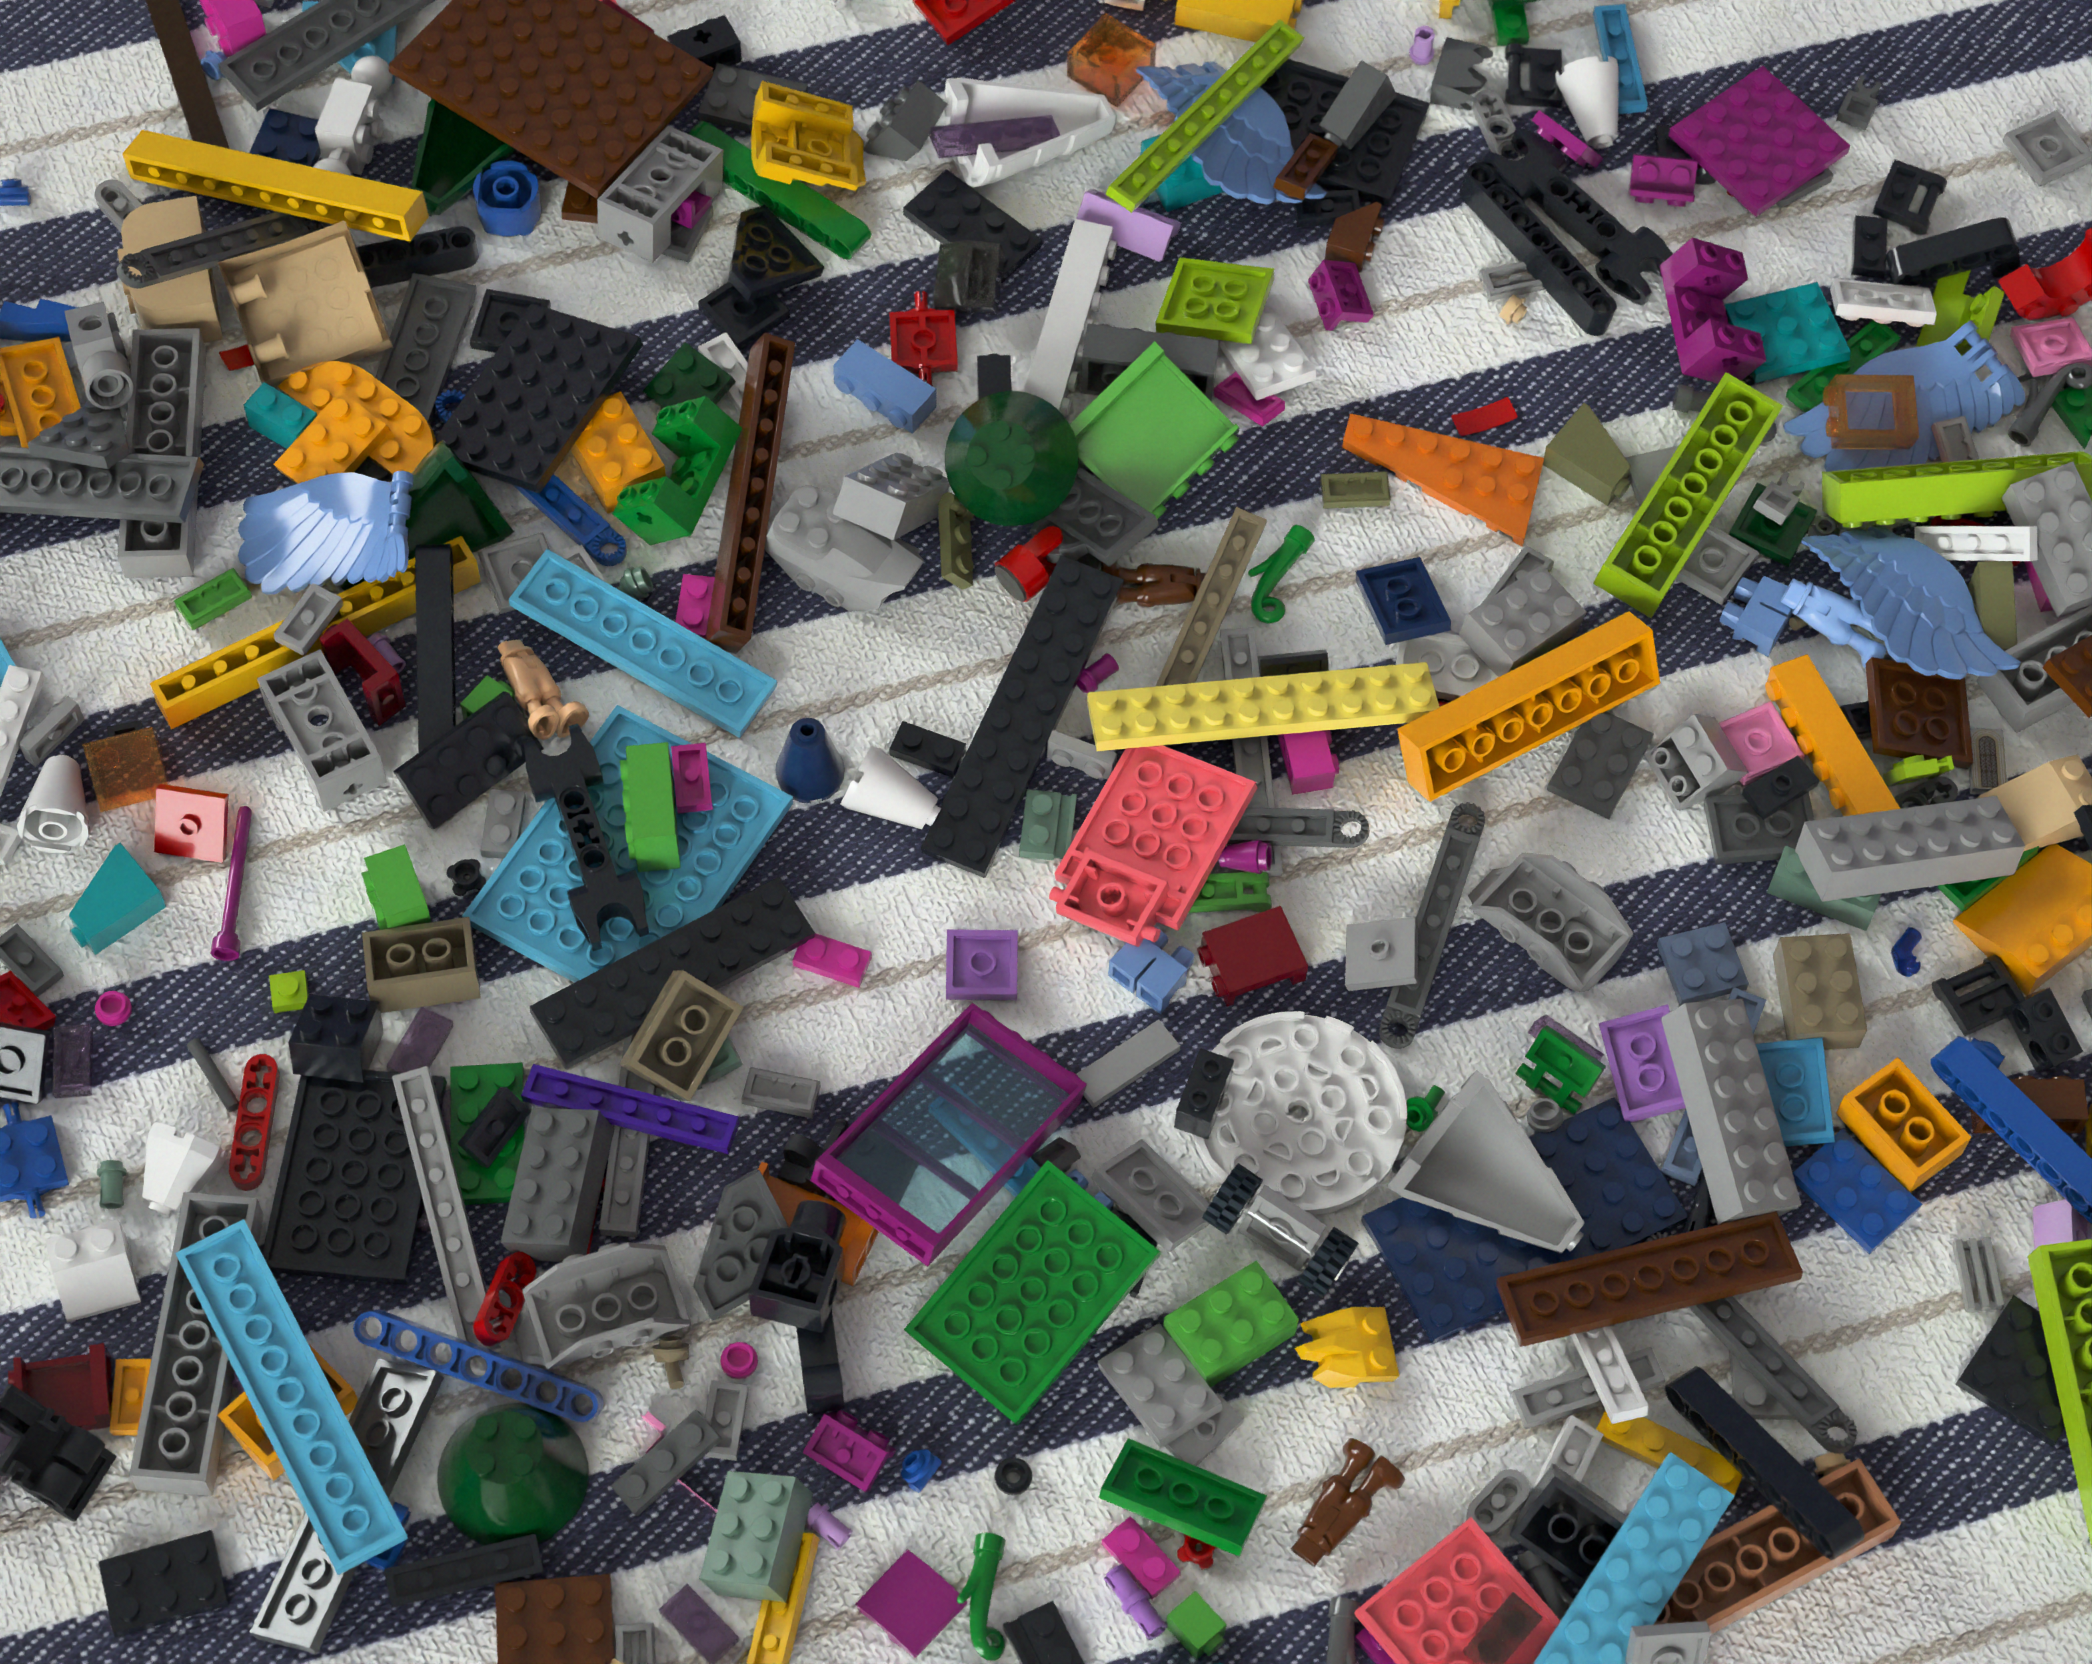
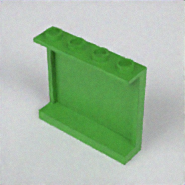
(1151, 432)

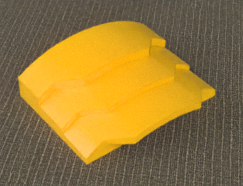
(805, 139)

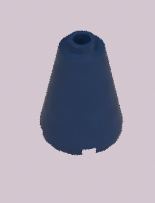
(809, 763)

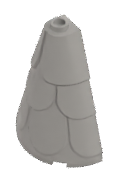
(1488, 1172)

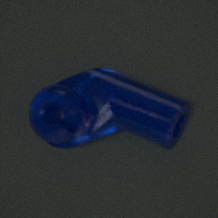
(1902, 953)

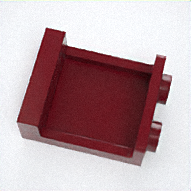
(346, 646)
(1252, 954)
(72, 1386)

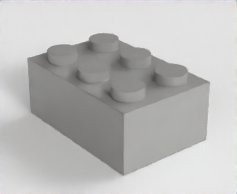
(1522, 622)

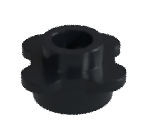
(462, 868)

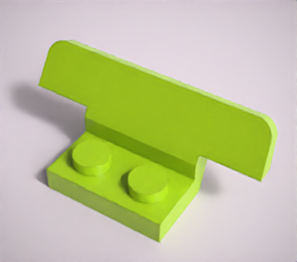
(1957, 309)

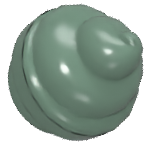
(636, 583)

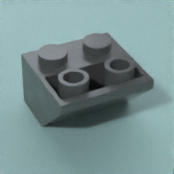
(905, 123)

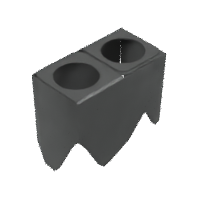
(1454, 74)

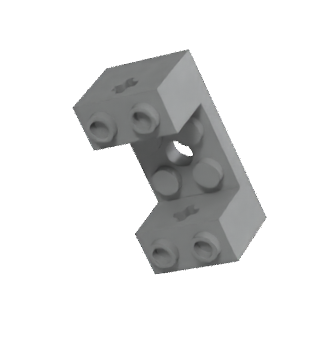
(639, 208)
(336, 755)

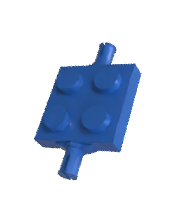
(29, 1160)

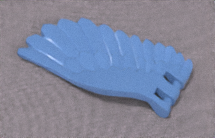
(1246, 148)
(1943, 391)
(327, 531)
(1913, 602)

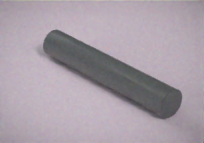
(213, 1075)

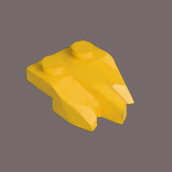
(1350, 1347)

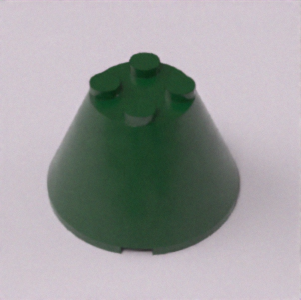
(1011, 458)
(512, 1474)

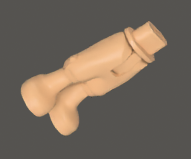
(538, 692)

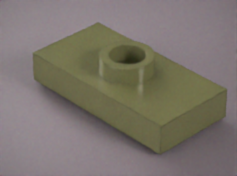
(1355, 490)

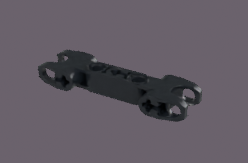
(1620, 252)
(603, 892)

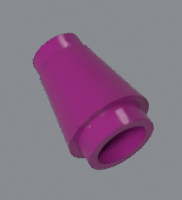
(1247, 856)

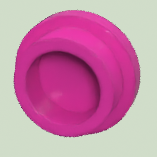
(113, 1008)
(739, 1360)

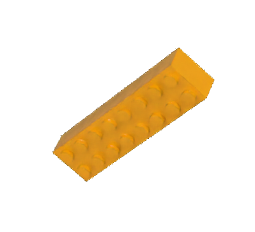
(1529, 706)

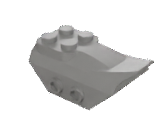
(837, 556)
(1555, 917)
(600, 1304)

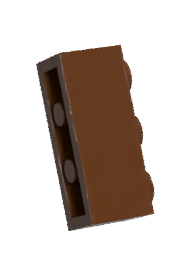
(2057, 1097)

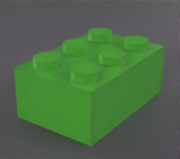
(650, 807)
(1232, 1324)

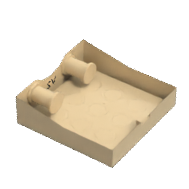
(305, 303)

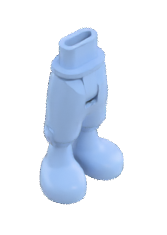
(1832, 617)

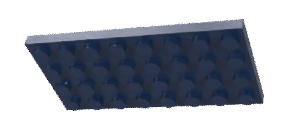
(1453, 1264)

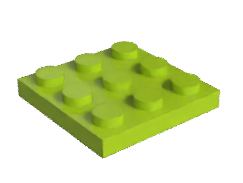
(1215, 300)

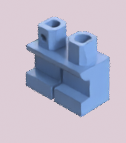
(1762, 617)
(1151, 970)

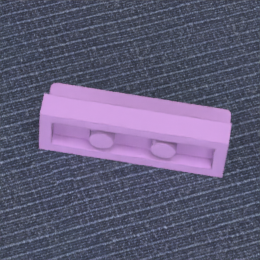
(1136, 231)
(2058, 1224)

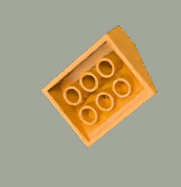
(2035, 917)

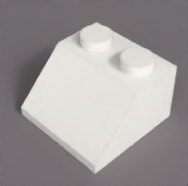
(93, 1270)

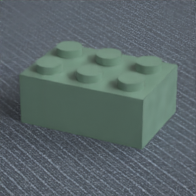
(756, 1536)

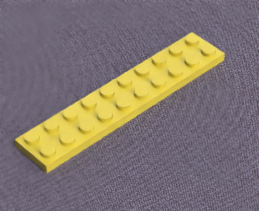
(1260, 706)

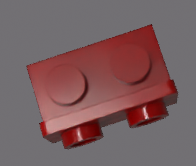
(21, 1006)

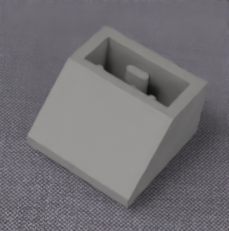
(1695, 761)

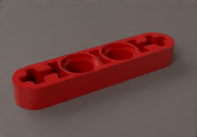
(249, 1121)

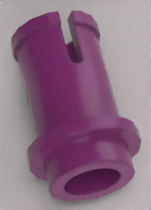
(1097, 673)

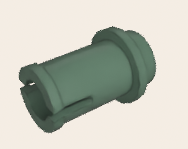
(111, 1184)

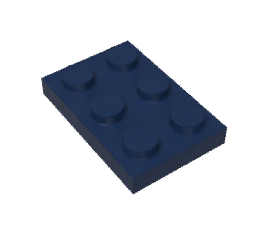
(287, 138)
(1403, 600)

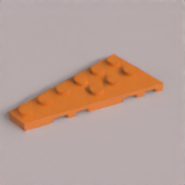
(1461, 473)

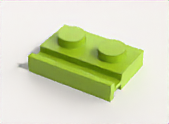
(1916, 769)

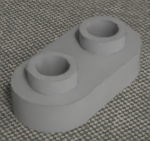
(123, 204)
(1496, 1504)

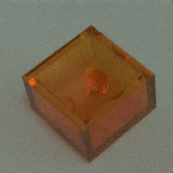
(1108, 59)
(126, 769)

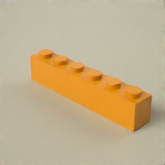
(1827, 738)

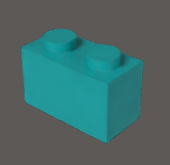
(277, 415)

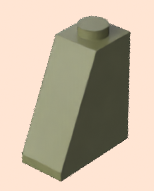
(1588, 457)
(1995, 601)

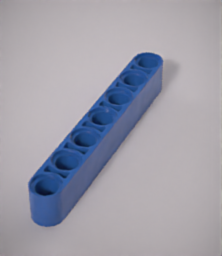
(2017, 1121)
(460, 1368)

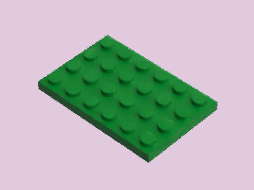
(1032, 1292)

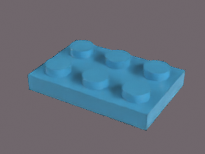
(1799, 1090)

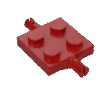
(924, 339)

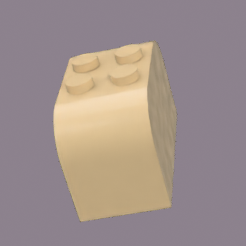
(181, 301)

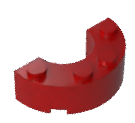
(2054, 288)

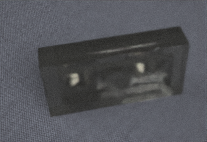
(1503, 1632)

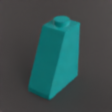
(114, 902)

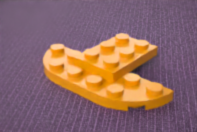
(353, 422)

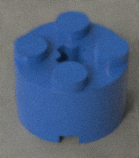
(507, 199)

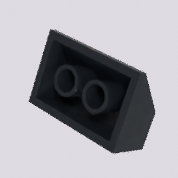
(1567, 1524)

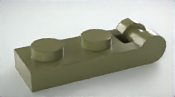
(955, 541)

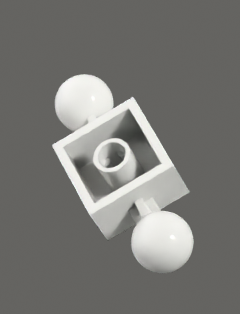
(352, 117)

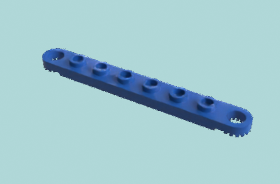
(562, 507)

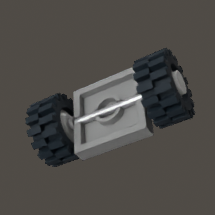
(1280, 1229)

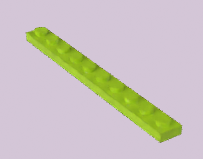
(1204, 116)

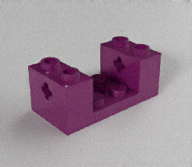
(1695, 289)

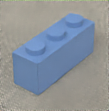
(884, 386)

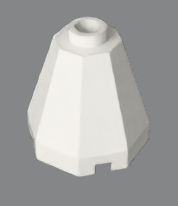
(177, 1166)

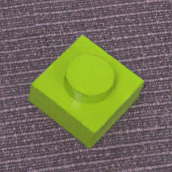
(288, 991)

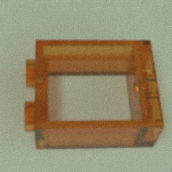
(1904, 412)

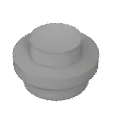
(1545, 1115)

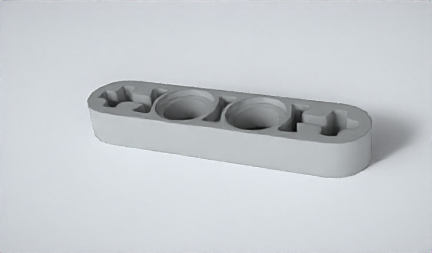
(1499, 117)

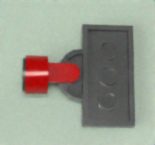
(1088, 521)

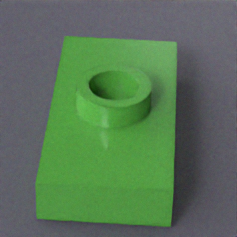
(213, 599)

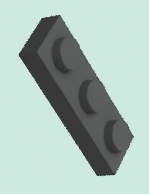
(666, 1462)

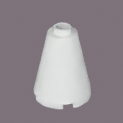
(1592, 97)
(890, 792)
(56, 808)

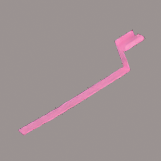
(659, 1427)

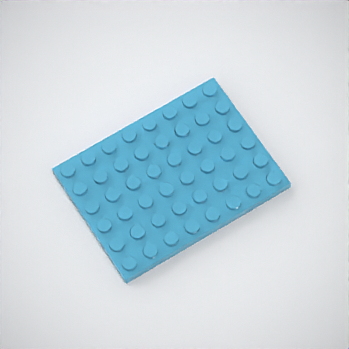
(527, 893)

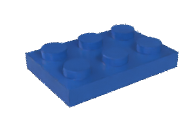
(1856, 1191)

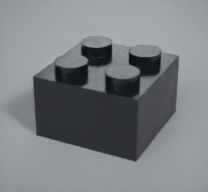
(336, 1037)

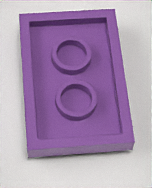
(1642, 1064)

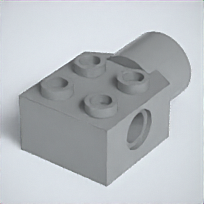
(100, 355)

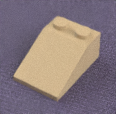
(2045, 801)

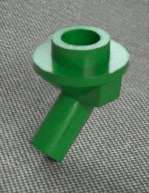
(1422, 1111)

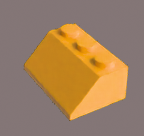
(248, 1431)

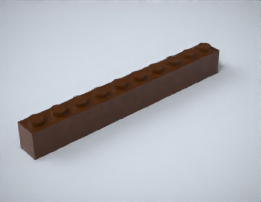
(750, 493)

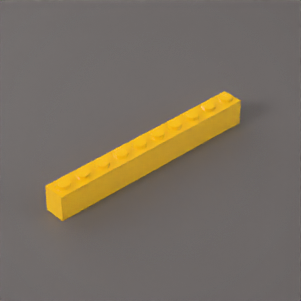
(276, 185)
(235, 668)

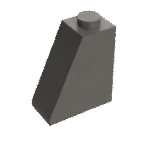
(1357, 105)

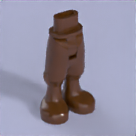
(1156, 584)
(1338, 1509)

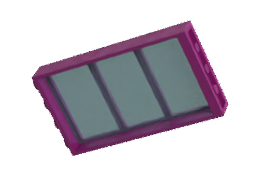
(948, 1133)

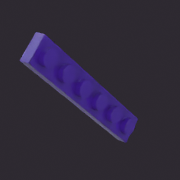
(632, 1108)

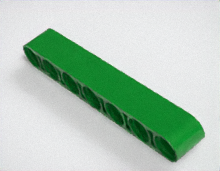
(791, 202)

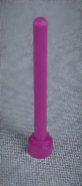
(226, 943)

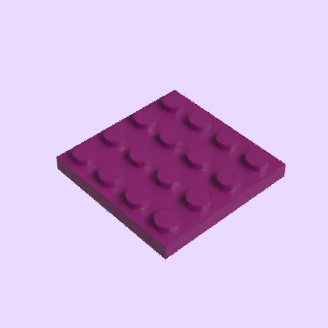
(1759, 141)

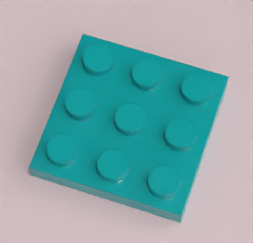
(1794, 329)

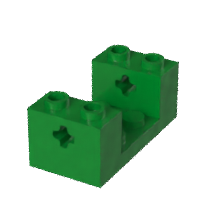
(672, 506)

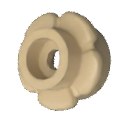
(1514, 310)
(1830, 1462)

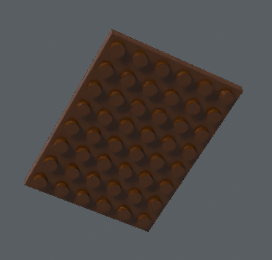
(554, 80)

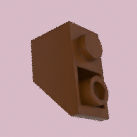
(1353, 236)

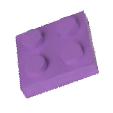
(981, 964)

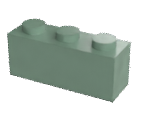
(1794, 885)

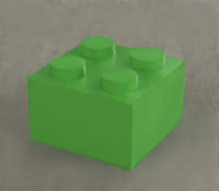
(394, 889)

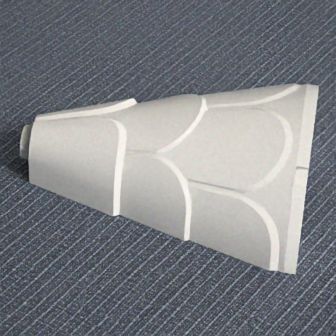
(1077, 114)

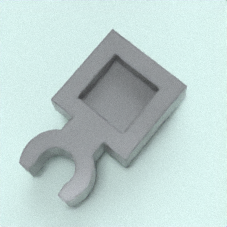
(1779, 499)

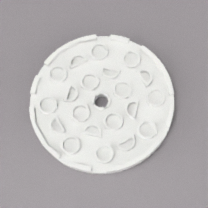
(1350, 1101)

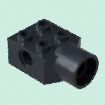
(801, 1268)

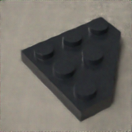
(768, 256)
(2016, 1374)

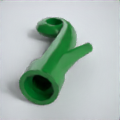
(1275, 567)
(987, 1552)

